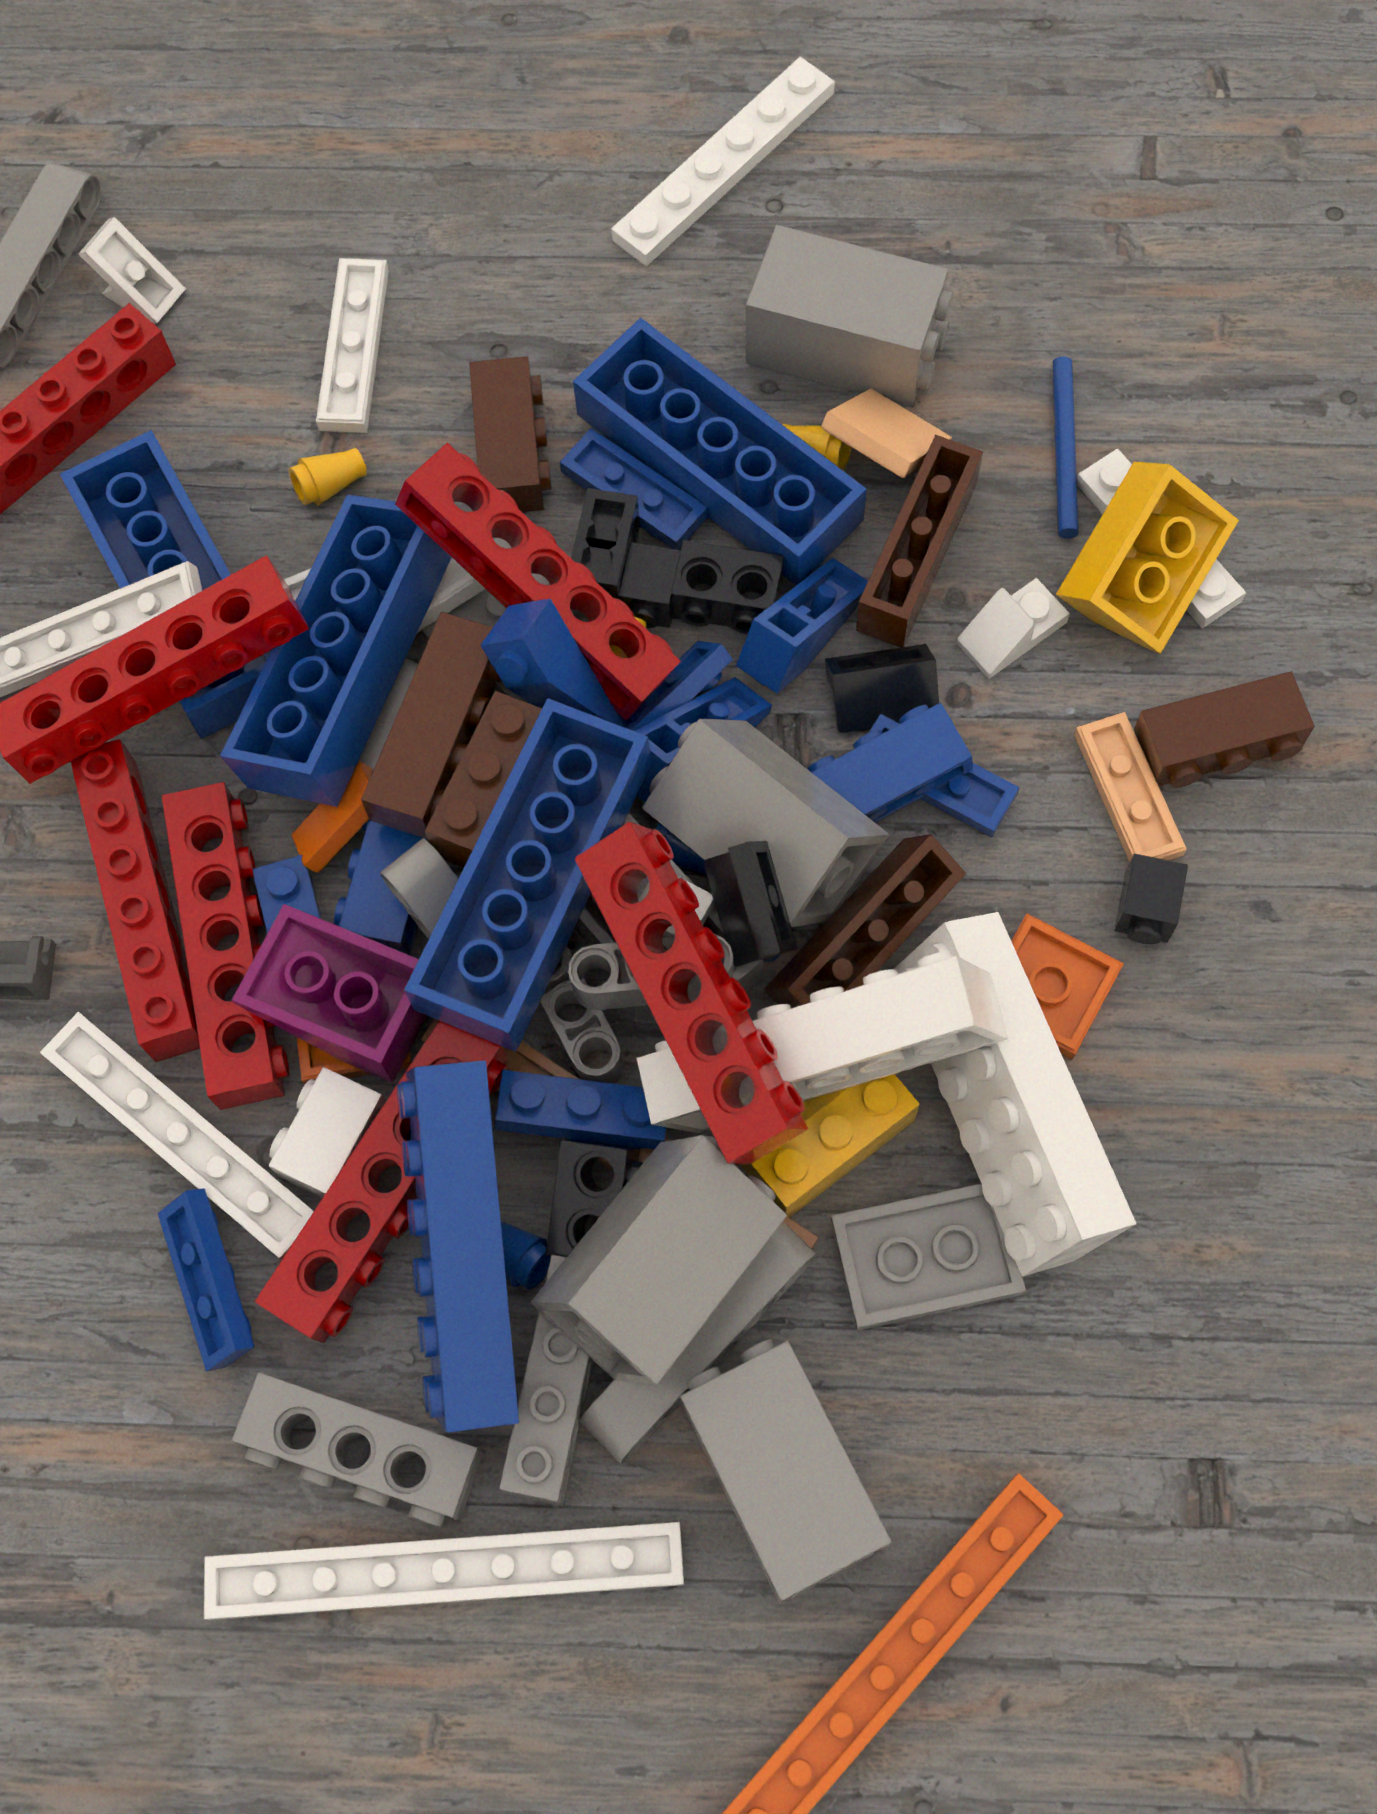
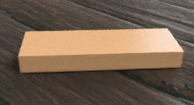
(1129, 789)

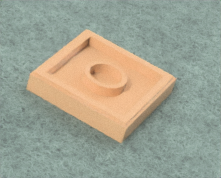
(882, 431)

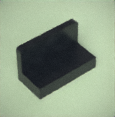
(881, 683)
(750, 903)

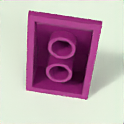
(334, 992)

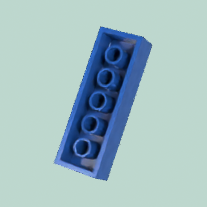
(720, 449)
(146, 527)
(331, 681)
(522, 880)
(460, 1247)

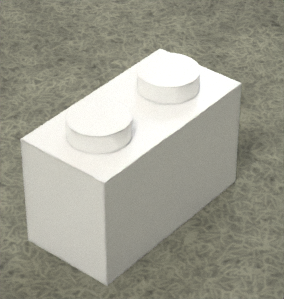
(324, 1132)

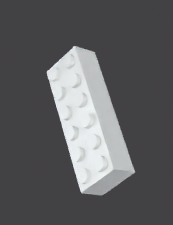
(850, 1035)
(1025, 1116)

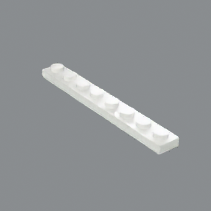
(443, 1571)

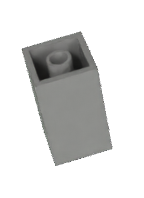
(847, 315)
(742, 788)
(660, 1259)
(783, 1469)

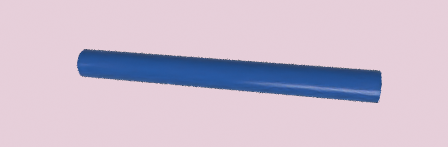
(1065, 448)

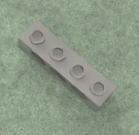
(279, 1405)
(548, 1414)

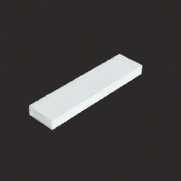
(352, 346)

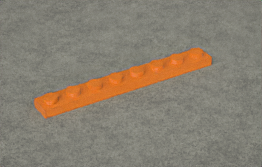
(900, 1654)

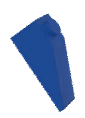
(800, 625)
(542, 660)
(725, 702)

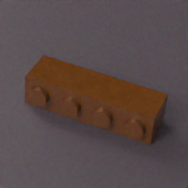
(918, 541)
(432, 726)
(870, 922)

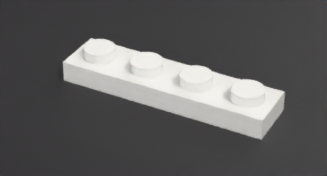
(1219, 589)

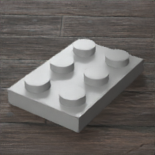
(924, 1257)

